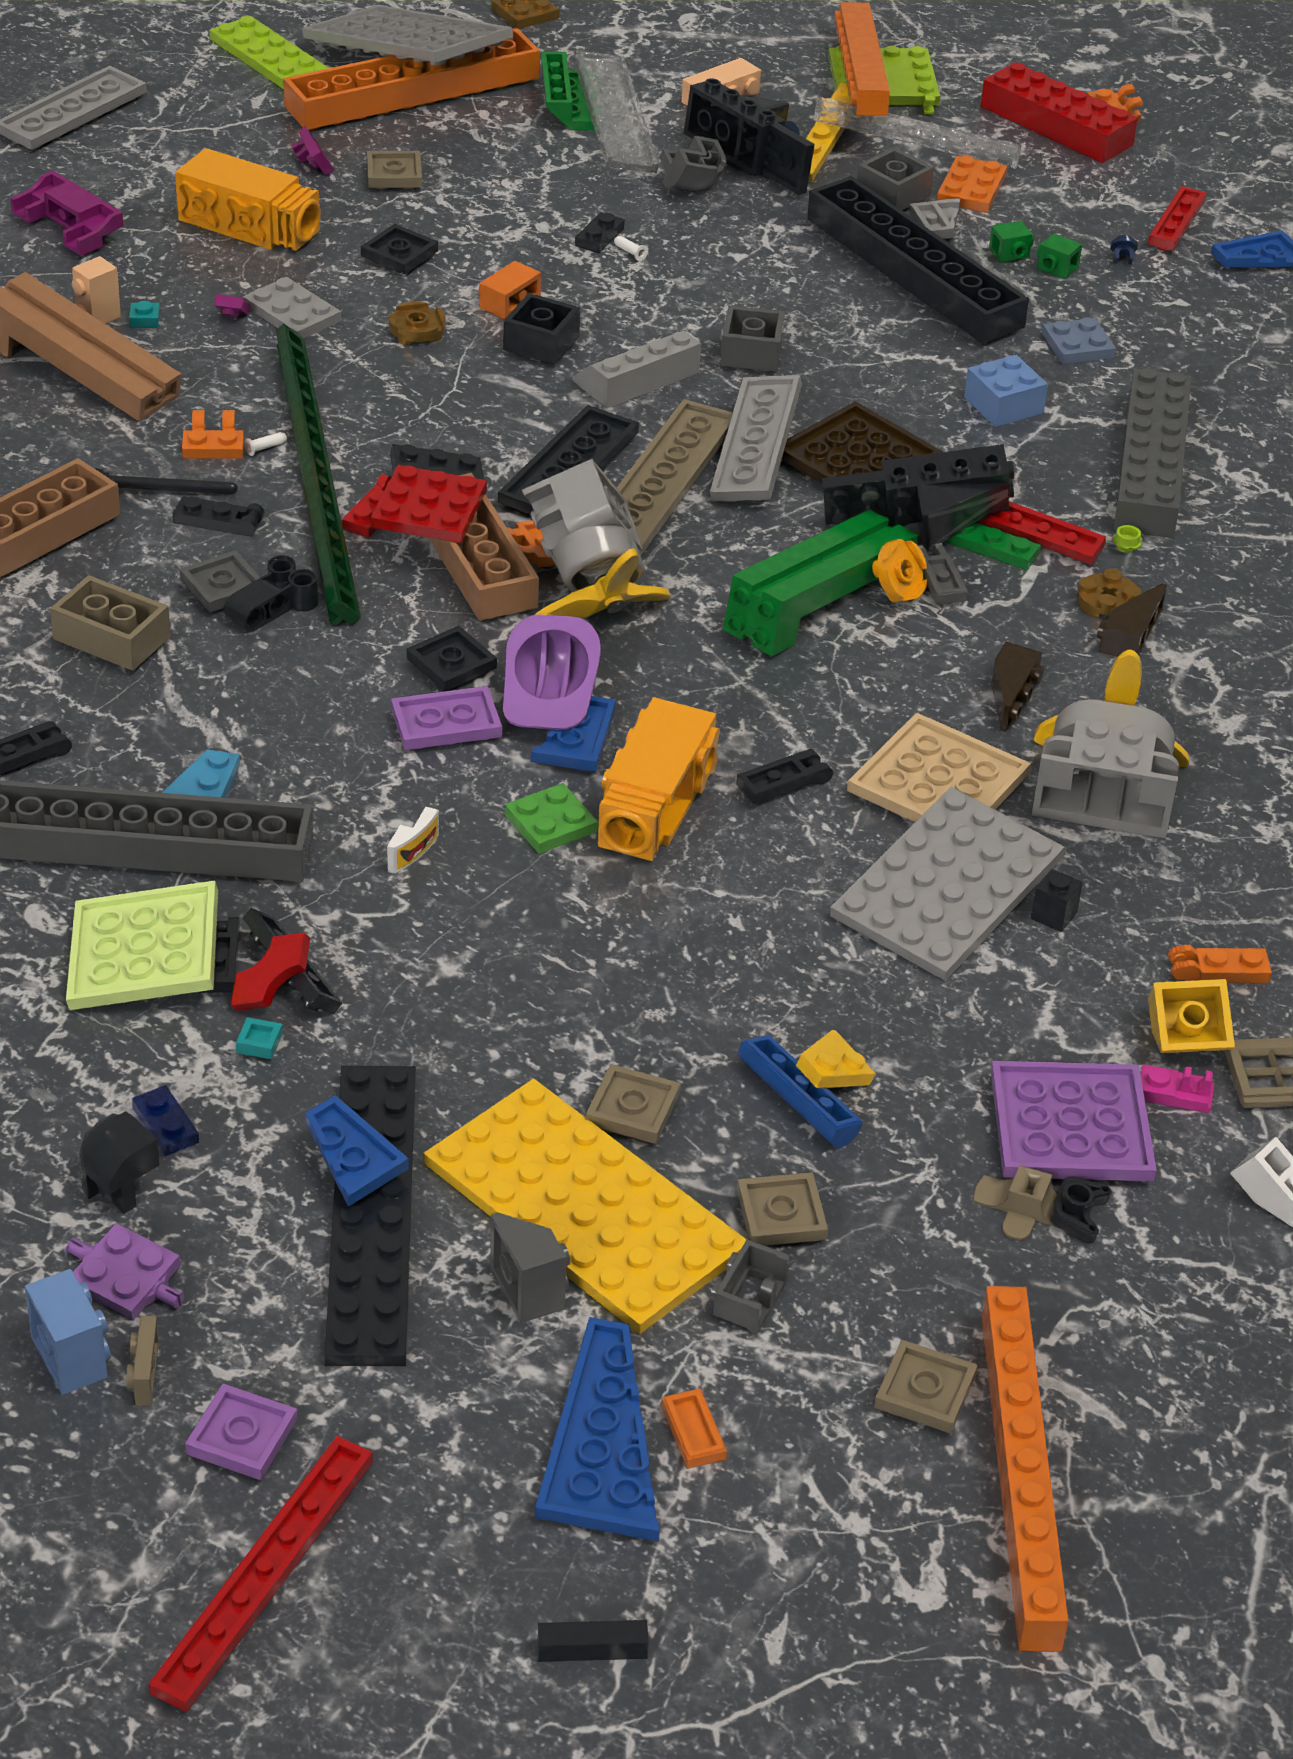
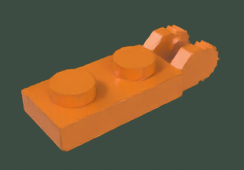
(1232, 964)

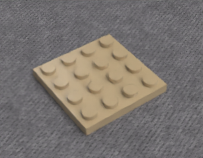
(929, 759)

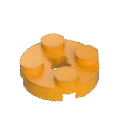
(899, 584)

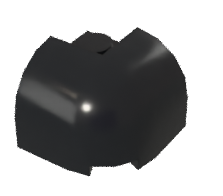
(114, 1156)

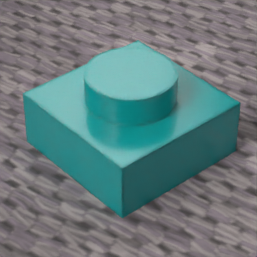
(144, 315)
(259, 1038)

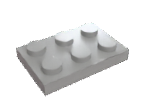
(294, 306)

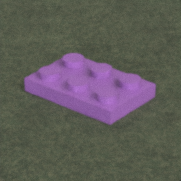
(446, 718)

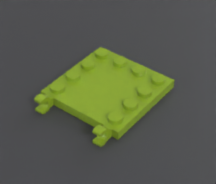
(907, 73)

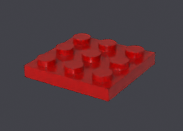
(429, 504)

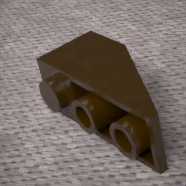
(1013, 680)

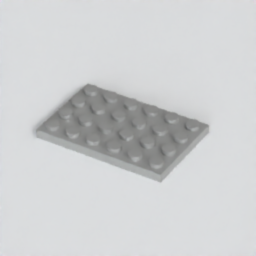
(947, 883)

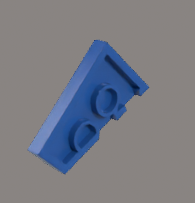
(1262, 250)
(581, 745)
(353, 1149)

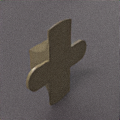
(1024, 1198)

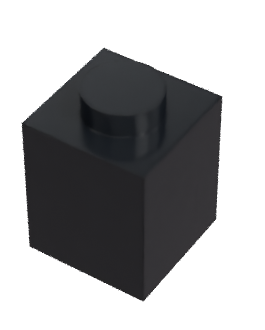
(1056, 900)

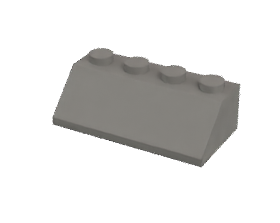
(641, 369)

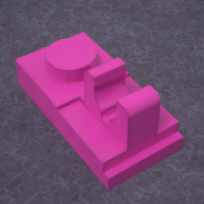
(1177, 1088)

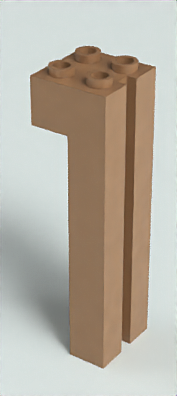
(84, 348)

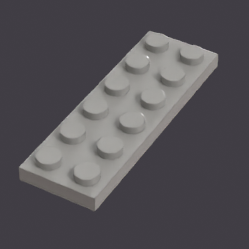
(71, 107)
(756, 438)

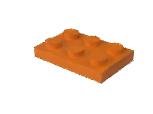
(973, 183)

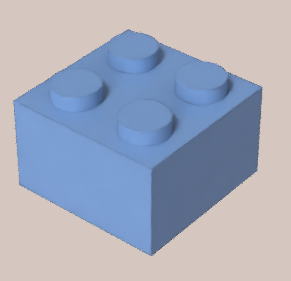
(1005, 390)
(68, 1330)

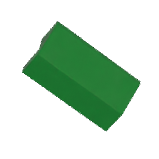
(564, 92)

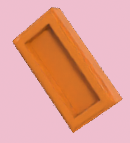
(693, 1428)

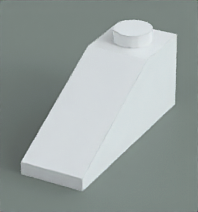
(1269, 1179)

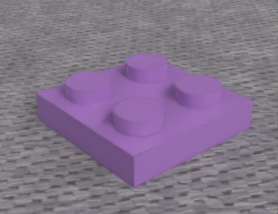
(241, 1431)

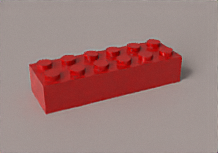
(1059, 112)

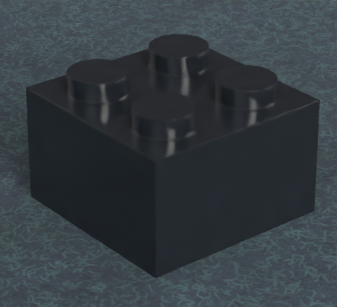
(541, 328)

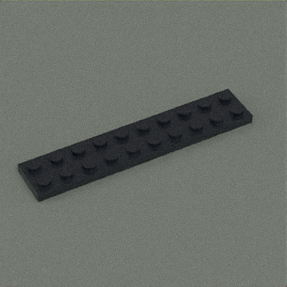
(373, 1235)

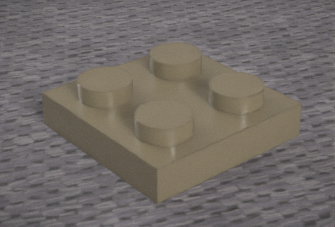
(394, 169)
(633, 1103)
(782, 1209)
(926, 1386)

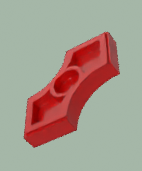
(258, 984)

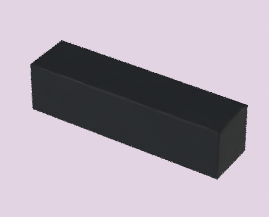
(592, 1640)

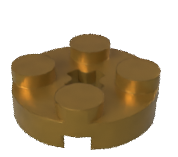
(417, 323)
(1105, 591)

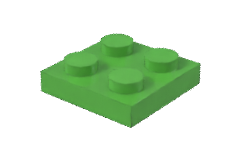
(551, 818)

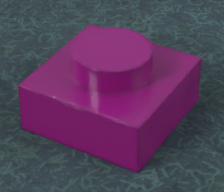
(231, 306)

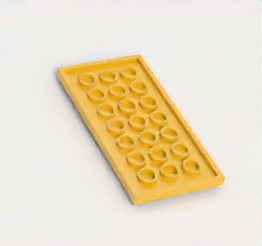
(626, 1227)

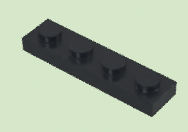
(314, 990)

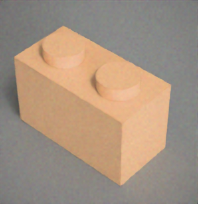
(97, 289)

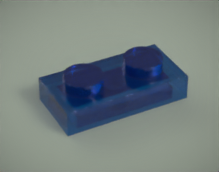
(165, 1120)

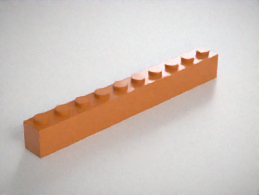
(862, 59)
(1024, 1472)

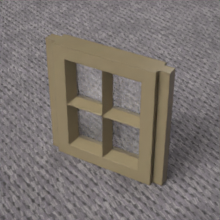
(1262, 1071)

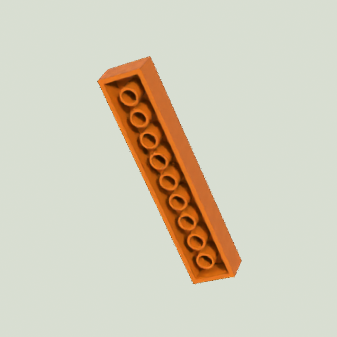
(397, 84)

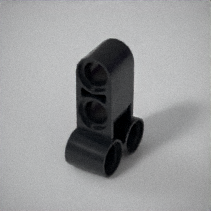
(273, 594)

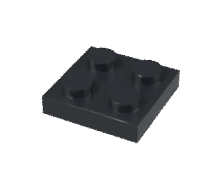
(399, 248)
(451, 658)

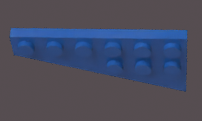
(600, 1451)

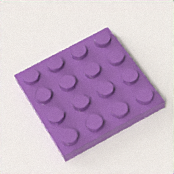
(1073, 1120)

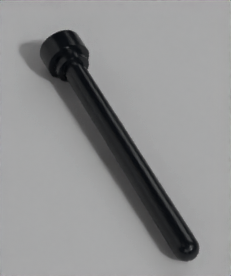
(172, 484)

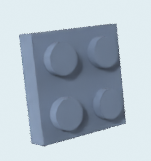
(1078, 340)

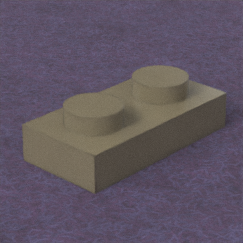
(144, 1348)

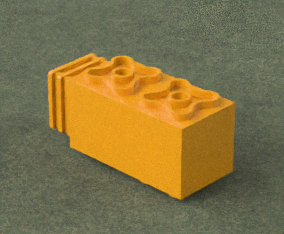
(246, 201)
(656, 777)

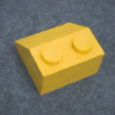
(1191, 1016)

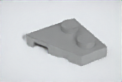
(937, 215)

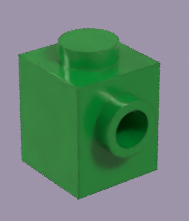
(1010, 241)
(1059, 255)

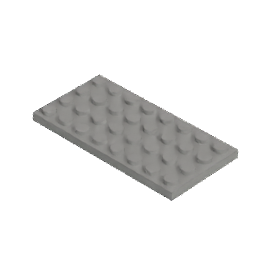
(408, 34)

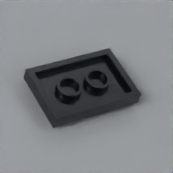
(436, 460)

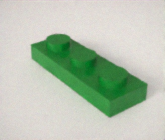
(997, 545)

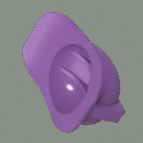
(550, 672)

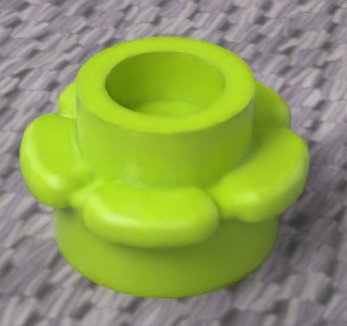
(1127, 538)

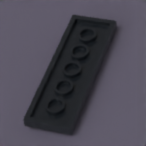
(587, 436)

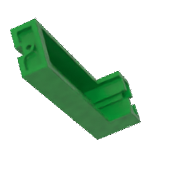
(780, 590)

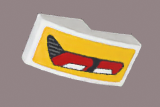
(411, 843)

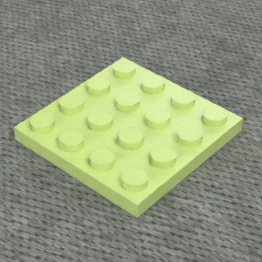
(143, 945)

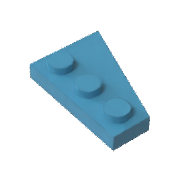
(208, 775)

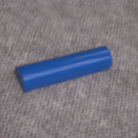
(814, 1104)

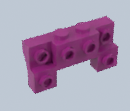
(70, 206)

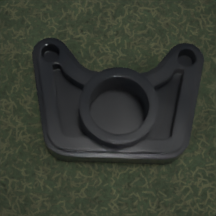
(1074, 1205)

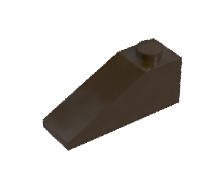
(1132, 622)

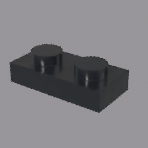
(599, 232)

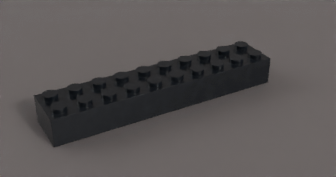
(918, 259)

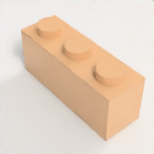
(735, 75)

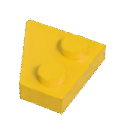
(834, 1064)

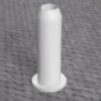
(640, 252)
(253, 446)

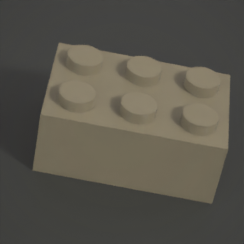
(110, 622)

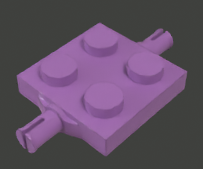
(126, 1271)

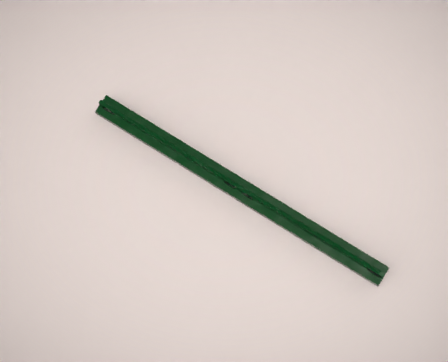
(317, 479)

